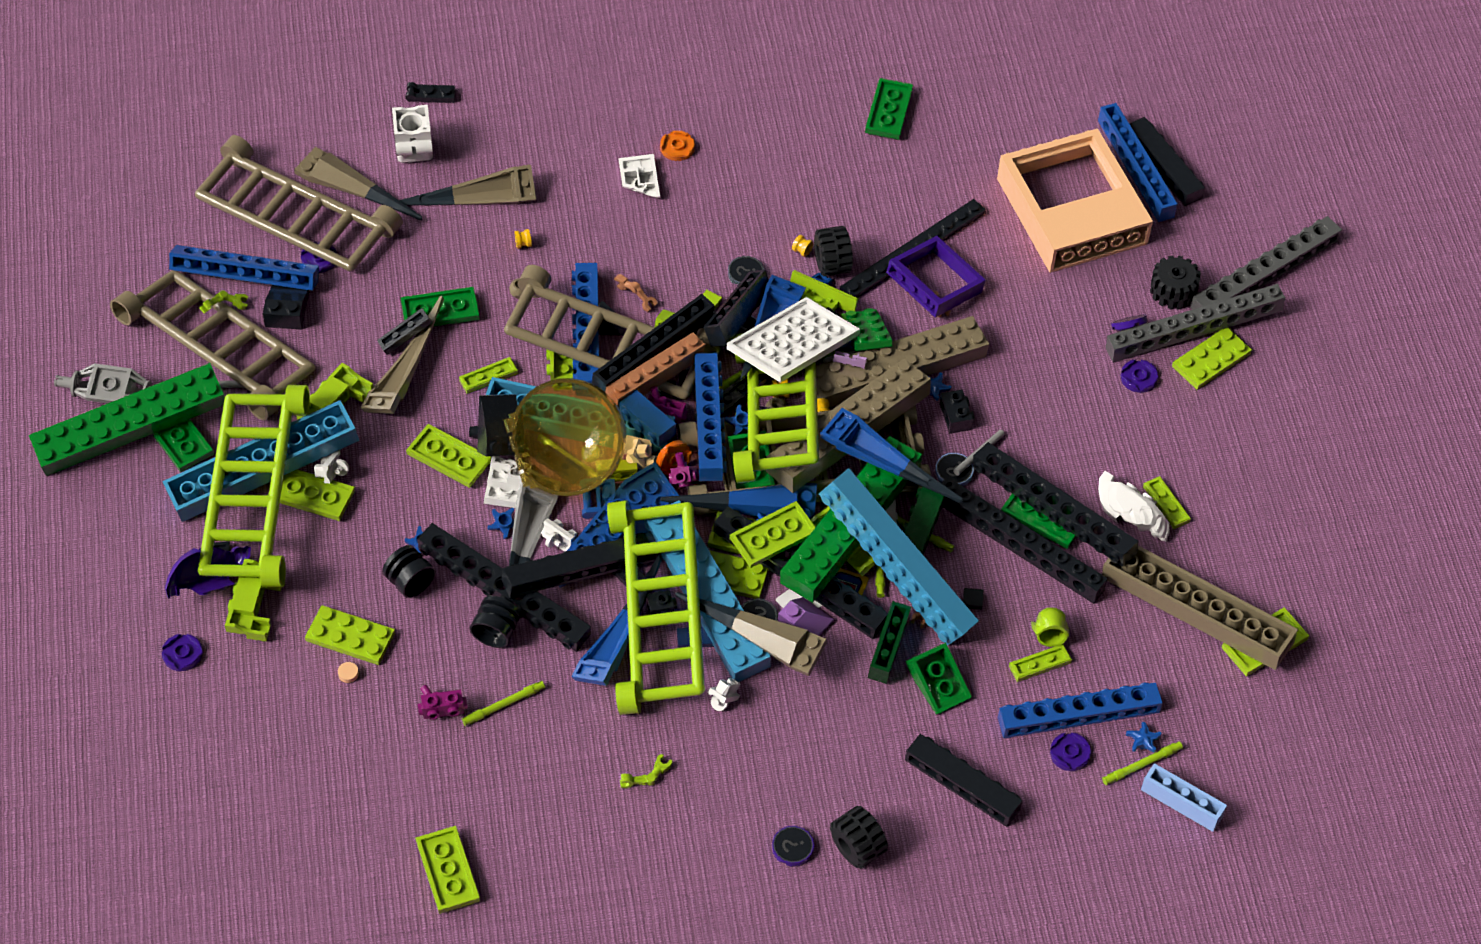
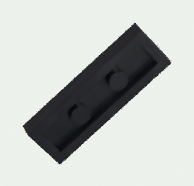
(404, 331)

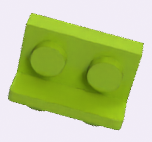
(560, 366)

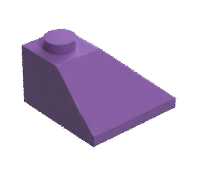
(805, 615)

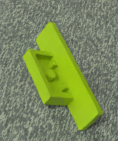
(824, 294)

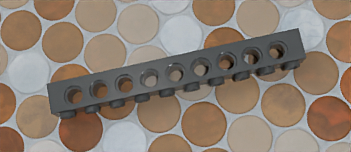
(1272, 263)
(1195, 323)

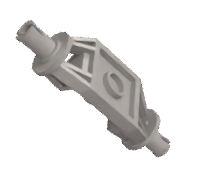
(105, 383)

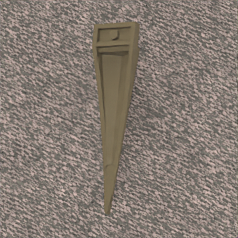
(394, 384)

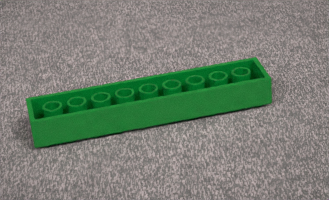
(127, 419)
(830, 541)

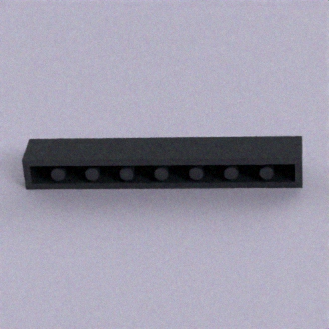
(657, 340)
(571, 566)

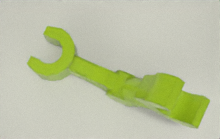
(222, 296)
(628, 780)

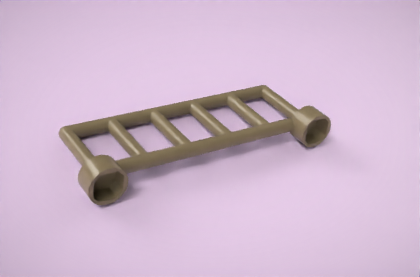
(238, 152)
(535, 283)
(130, 307)

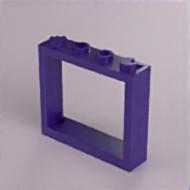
(920, 292)

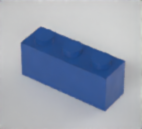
(647, 418)

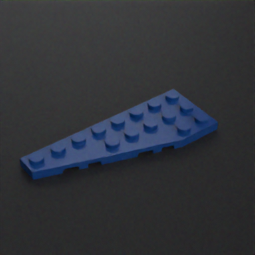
(640, 491)

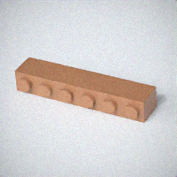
(657, 369)

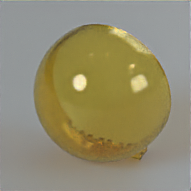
(567, 437)

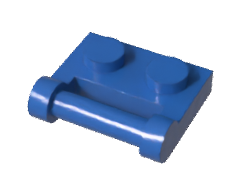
(603, 494)

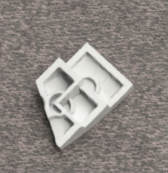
(640, 174)
(502, 482)

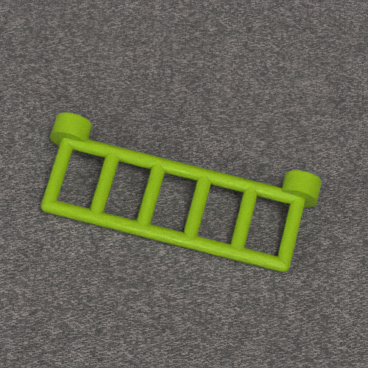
(749, 461)
(622, 520)
(271, 567)

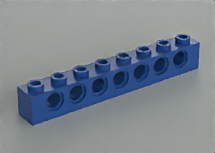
(1137, 162)
(243, 267)
(586, 290)
(708, 417)
(1011, 726)

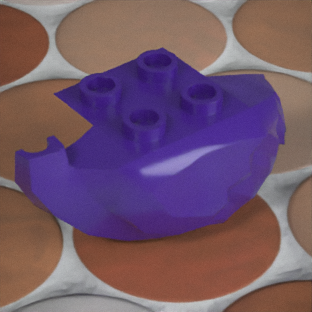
(186, 576)

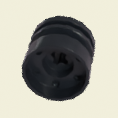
(409, 571)
(495, 621)

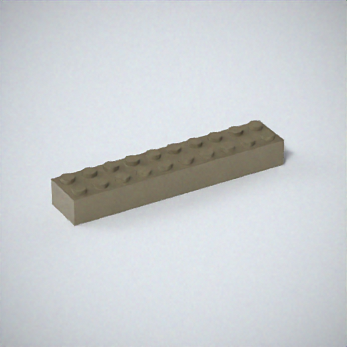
(927, 351)
(875, 404)
(1204, 606)

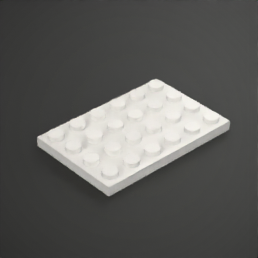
(793, 339)

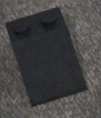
(285, 307)
(492, 433)

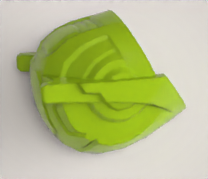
(1051, 627)

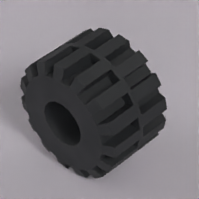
(833, 250)
(1175, 282)
(858, 837)

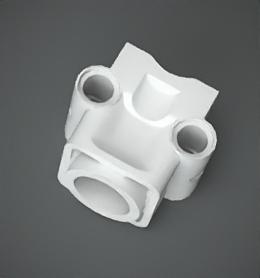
(412, 133)

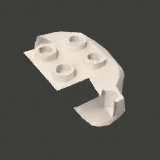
(1132, 506)

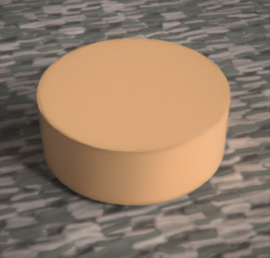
(348, 672)

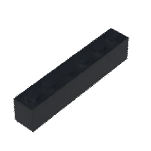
(1168, 164)
(736, 309)
(963, 779)

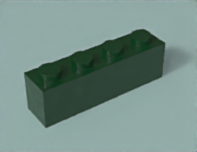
(923, 517)
(889, 642)

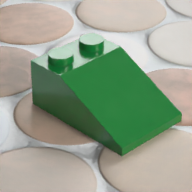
(740, 443)
(938, 678)

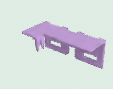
(855, 361)

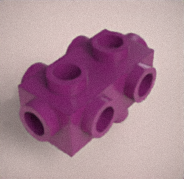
(668, 406)
(683, 474)
(441, 703)

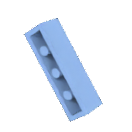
(1183, 797)

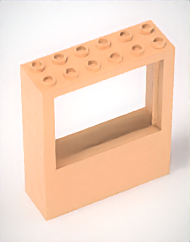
(1083, 227)

